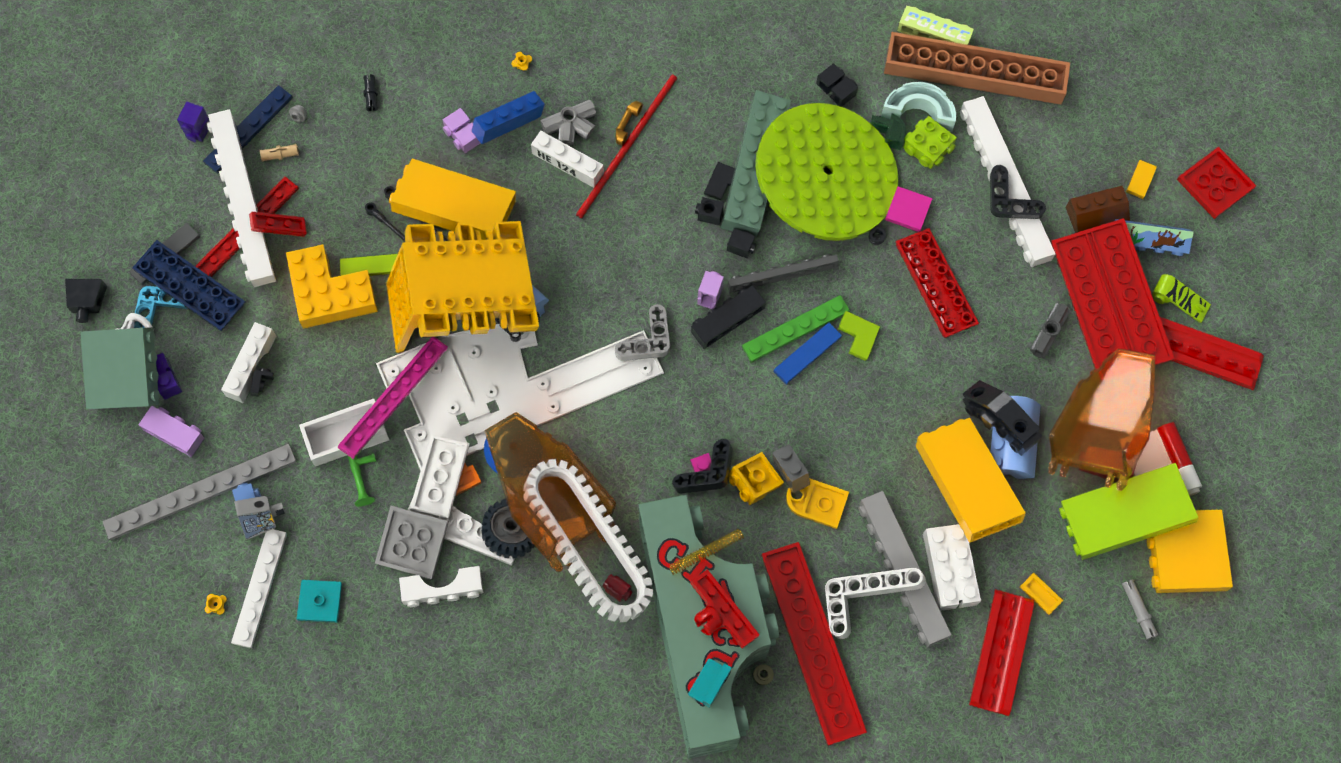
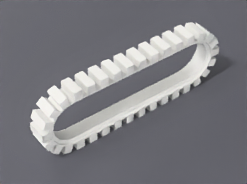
(603, 524)

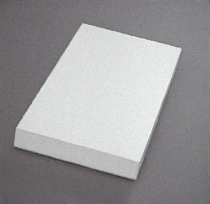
(439, 476)

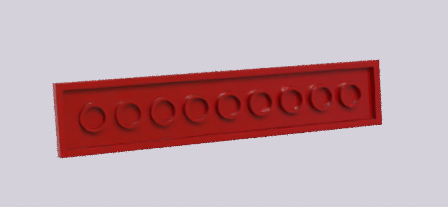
(813, 644)

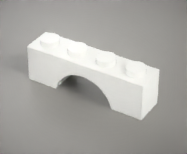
(241, 375)
(467, 583)

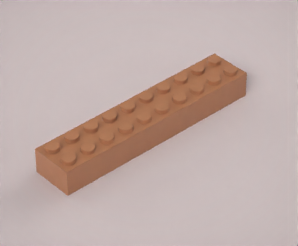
(977, 68)

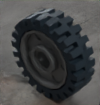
(501, 539)

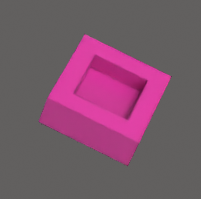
(701, 463)

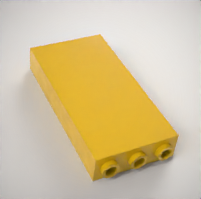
(450, 198)
(970, 479)

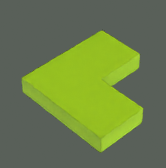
(863, 332)

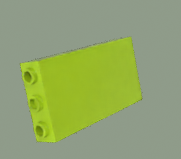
(1117, 518)

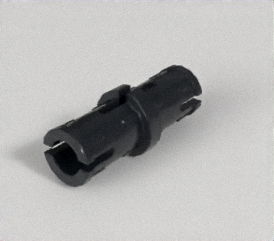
(370, 92)

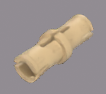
(279, 152)

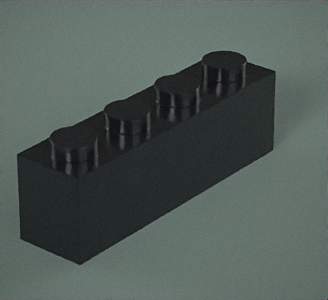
(728, 316)

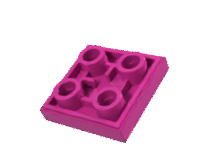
(908, 209)

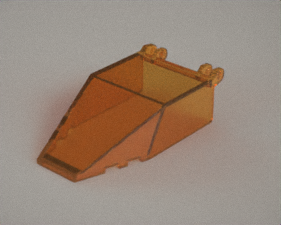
(1107, 419)
(516, 450)

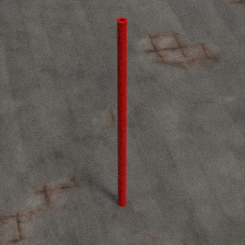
(631, 139)

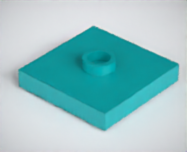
(319, 601)

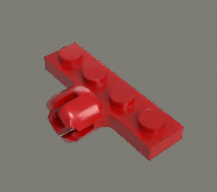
(721, 611)

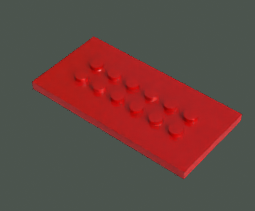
(1111, 293)

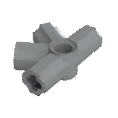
(568, 127)

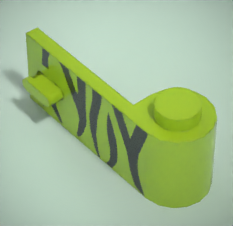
(1172, 290)

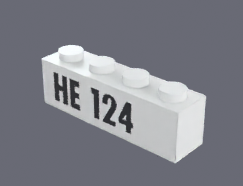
(567, 159)

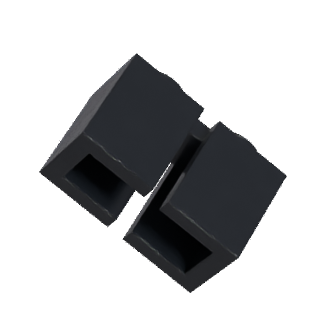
(834, 81)

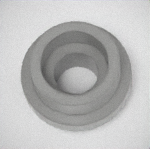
(298, 113)

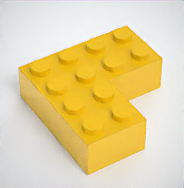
(325, 298)

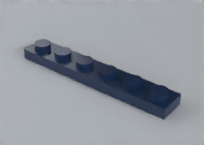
(255, 121)

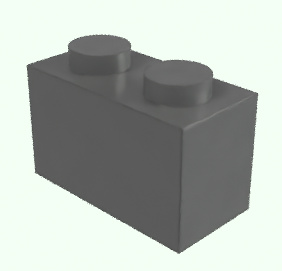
(791, 468)

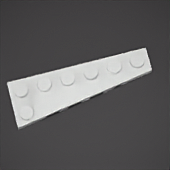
(467, 532)

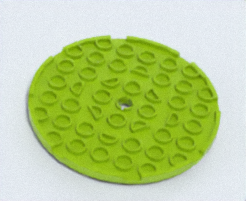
(806, 197)

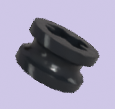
(877, 241)

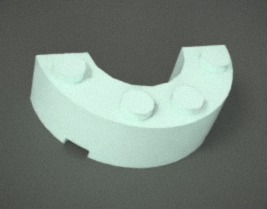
(924, 97)

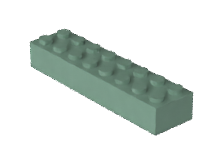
(745, 199)

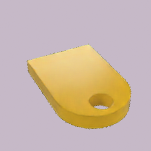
(819, 503)

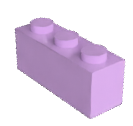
(172, 430)

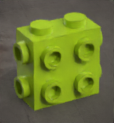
(929, 142)

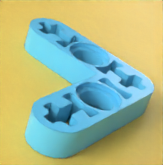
(151, 303)

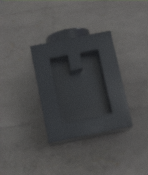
(257, 383)

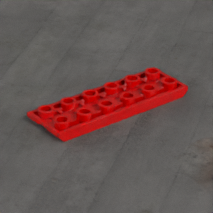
(936, 283)
(1213, 354)
(1001, 653)

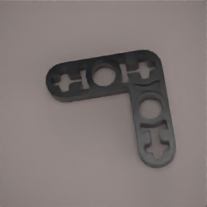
(1003, 200)
(687, 481)

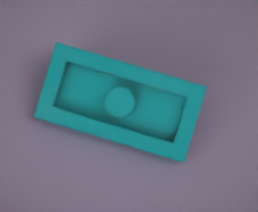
(709, 682)

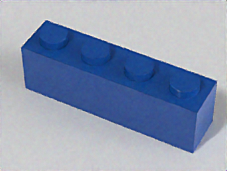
(507, 117)

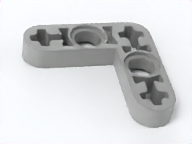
(656, 339)

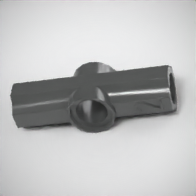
(1055, 322)

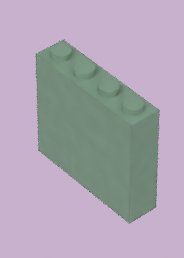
(120, 368)

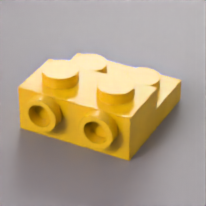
(755, 478)

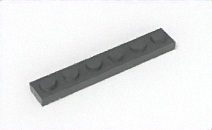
(776, 274)

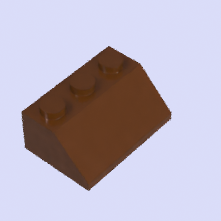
(1098, 208)

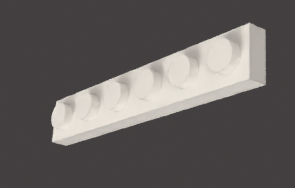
(259, 588)

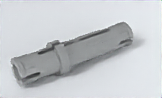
(1140, 610)

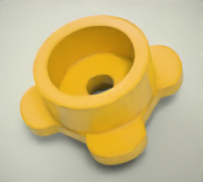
(521, 65)
(220, 600)

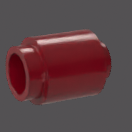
(617, 588)

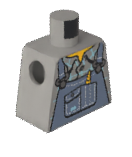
(257, 515)

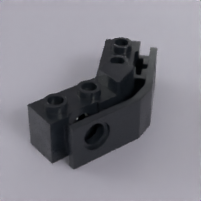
(1002, 412)

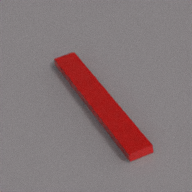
(228, 245)

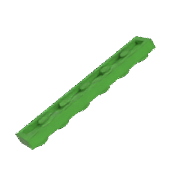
(795, 329)

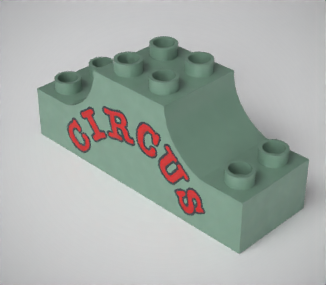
(668, 534)

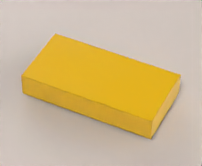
(1141, 179)
(1041, 593)

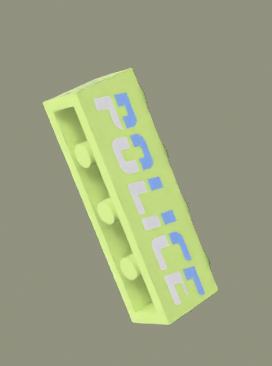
(929, 25)

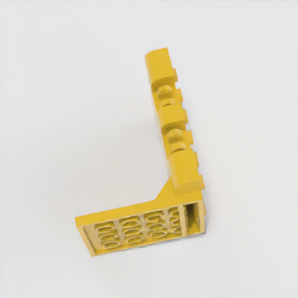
(462, 281)

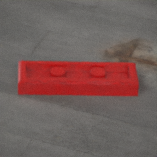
(277, 224)

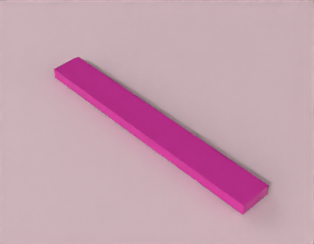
(392, 397)

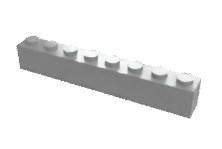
(899, 556)

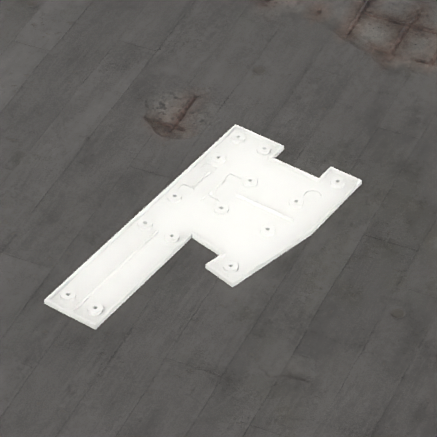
(498, 366)

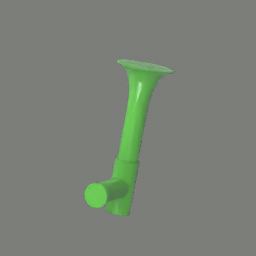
(363, 498)

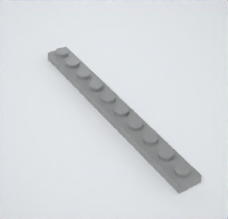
(198, 492)

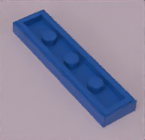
(807, 353)

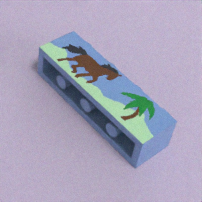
(1160, 237)

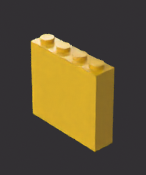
(1192, 556)

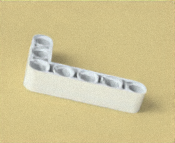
(865, 590)

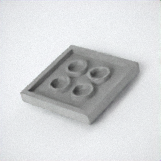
(411, 542)

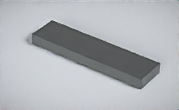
(176, 242)

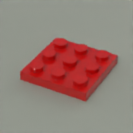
(1216, 182)

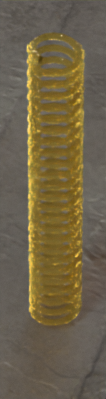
(673, 565)

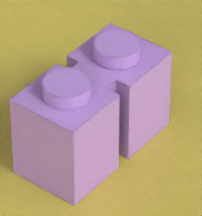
(460, 130)
(710, 289)

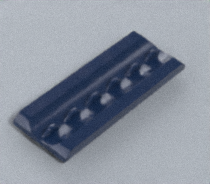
(188, 285)

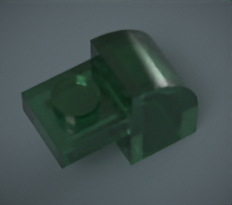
(893, 127)

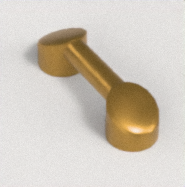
(633, 109)

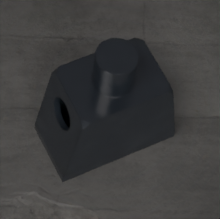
(84, 297)

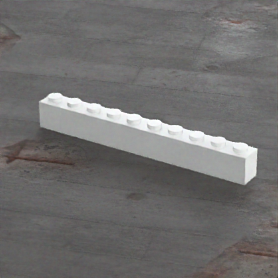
(995, 152)
(241, 196)

